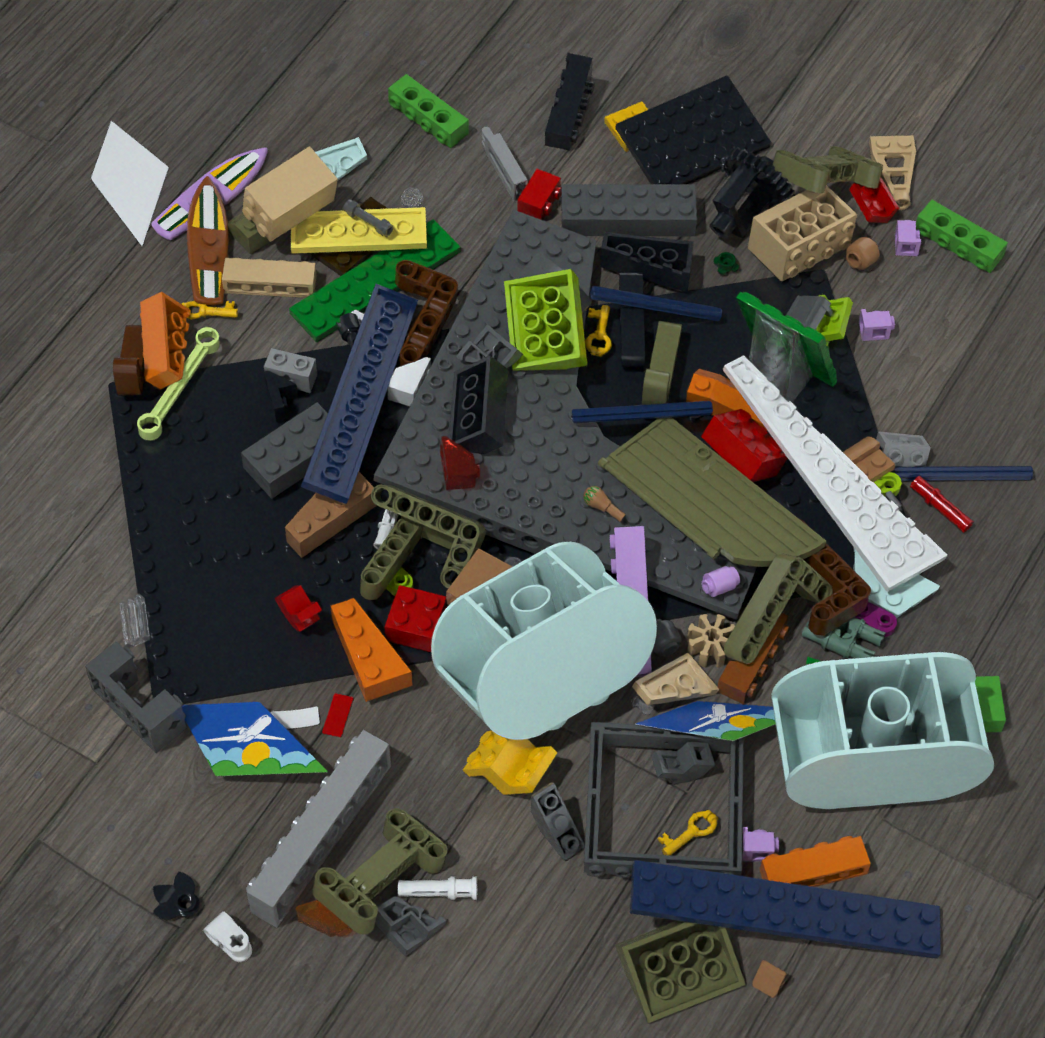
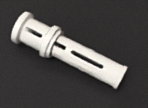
(451, 888)

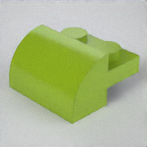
(835, 326)

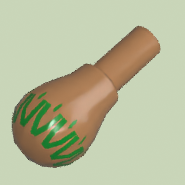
(596, 498)

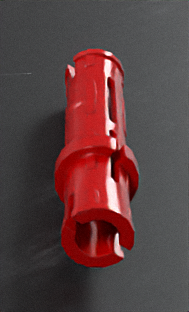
(946, 508)

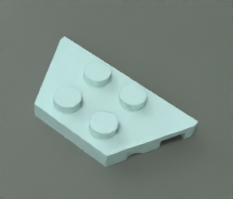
(901, 597)

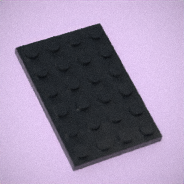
(692, 133)

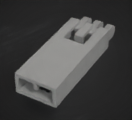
(504, 163)

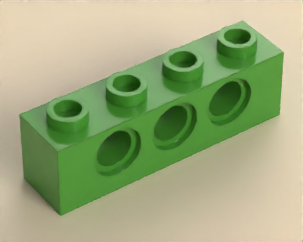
(428, 111)
(961, 236)

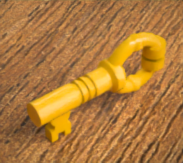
(204, 310)
(600, 333)
(672, 846)

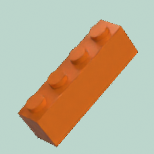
(818, 865)

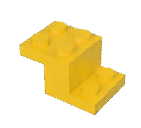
(509, 763)

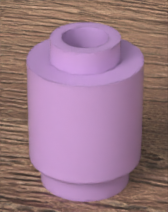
(720, 581)

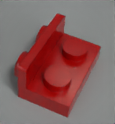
(875, 203)

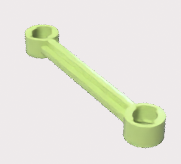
(174, 390)

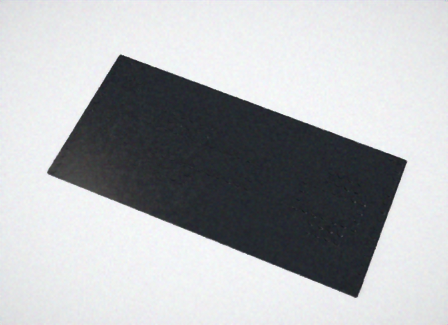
(216, 544)

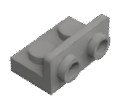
(904, 449)

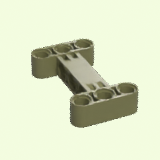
(817, 171)
(379, 871)

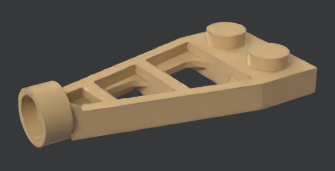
(895, 147)

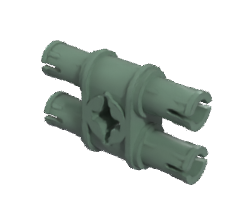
(847, 644)

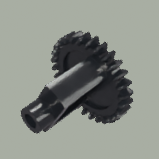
(752, 176)

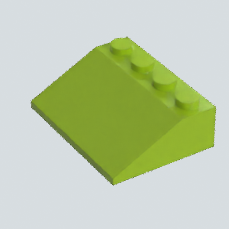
(546, 321)

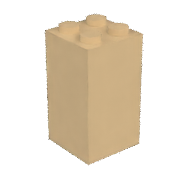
(289, 194)

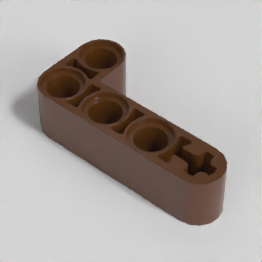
(129, 368)

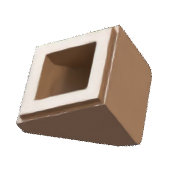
(769, 979)

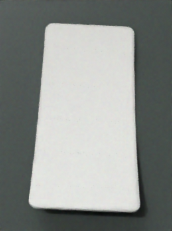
(297, 718)

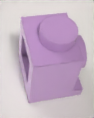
(907, 238)
(875, 325)
(758, 845)

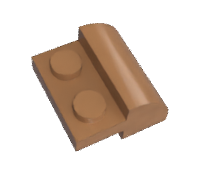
(870, 458)

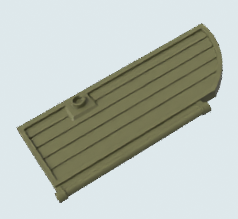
(708, 497)

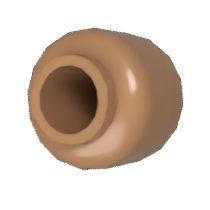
(862, 253)

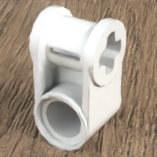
(226, 935)

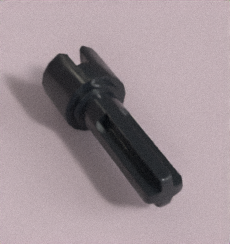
(348, 327)

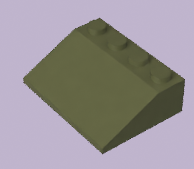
(679, 967)

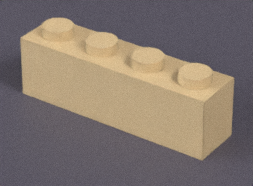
(269, 277)

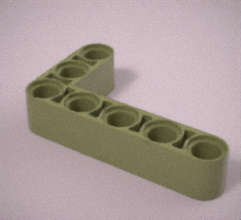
(660, 375)
(438, 523)
(396, 550)
(782, 578)

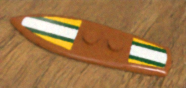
(207, 243)

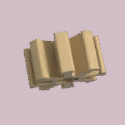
(700, 637)

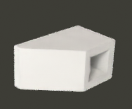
(407, 381)

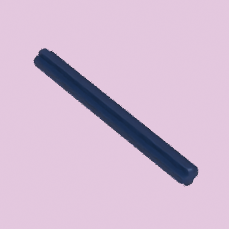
(656, 303)
(642, 412)
(965, 473)

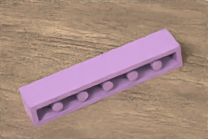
(631, 566)

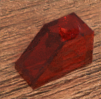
(457, 465)

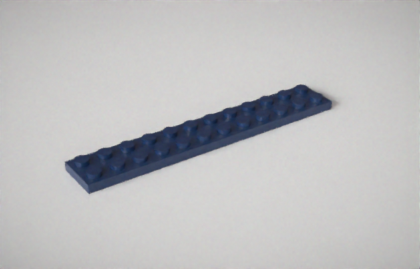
(359, 394)
(785, 909)

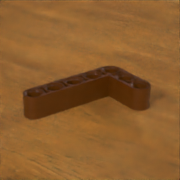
(849, 592)

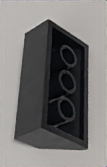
(479, 406)

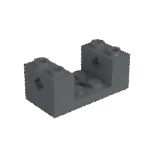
(157, 721)

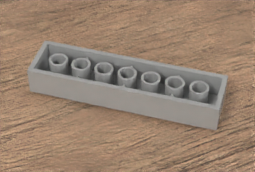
(319, 828)

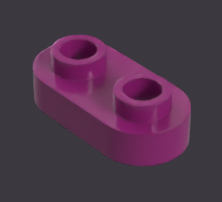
(874, 616)

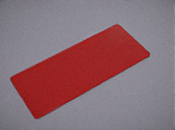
(337, 715)

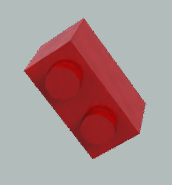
(539, 194)

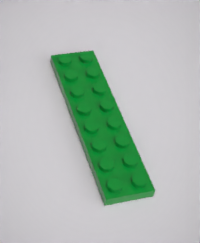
(353, 289)

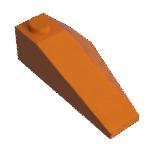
(718, 390)

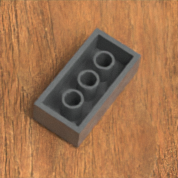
(286, 452)

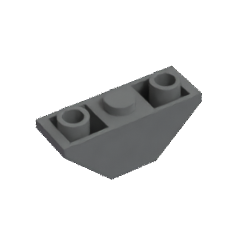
(555, 821)

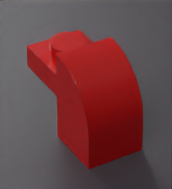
(298, 608)

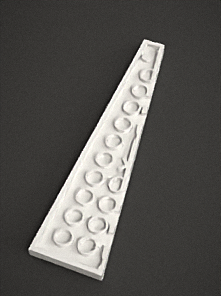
(867, 518)

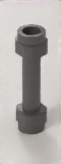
(382, 226)

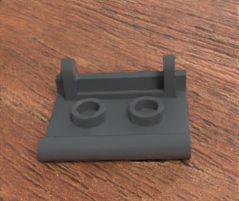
(810, 310)

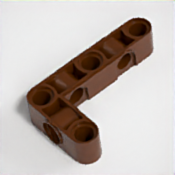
(439, 303)

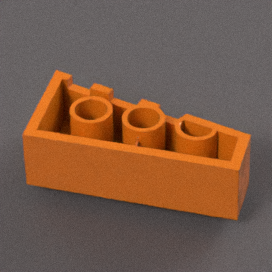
(163, 339)
(371, 656)

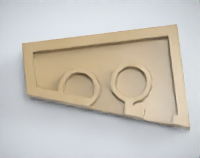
(675, 682)

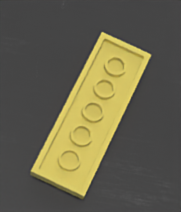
(342, 233)

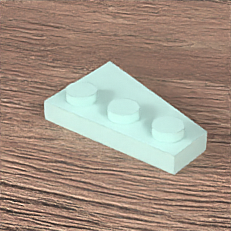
(343, 157)

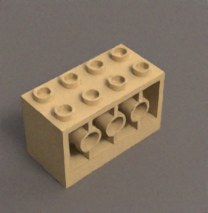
(801, 232)

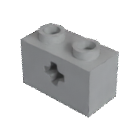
(293, 367)

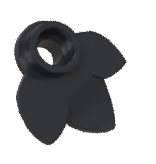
(174, 896)

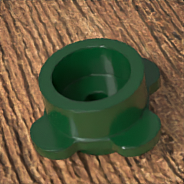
(723, 259)

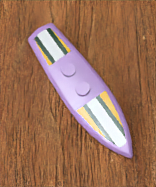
(228, 177)

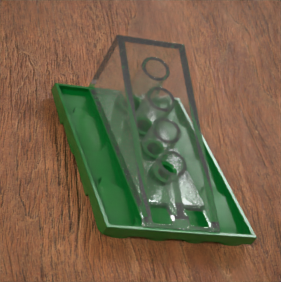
(785, 348)

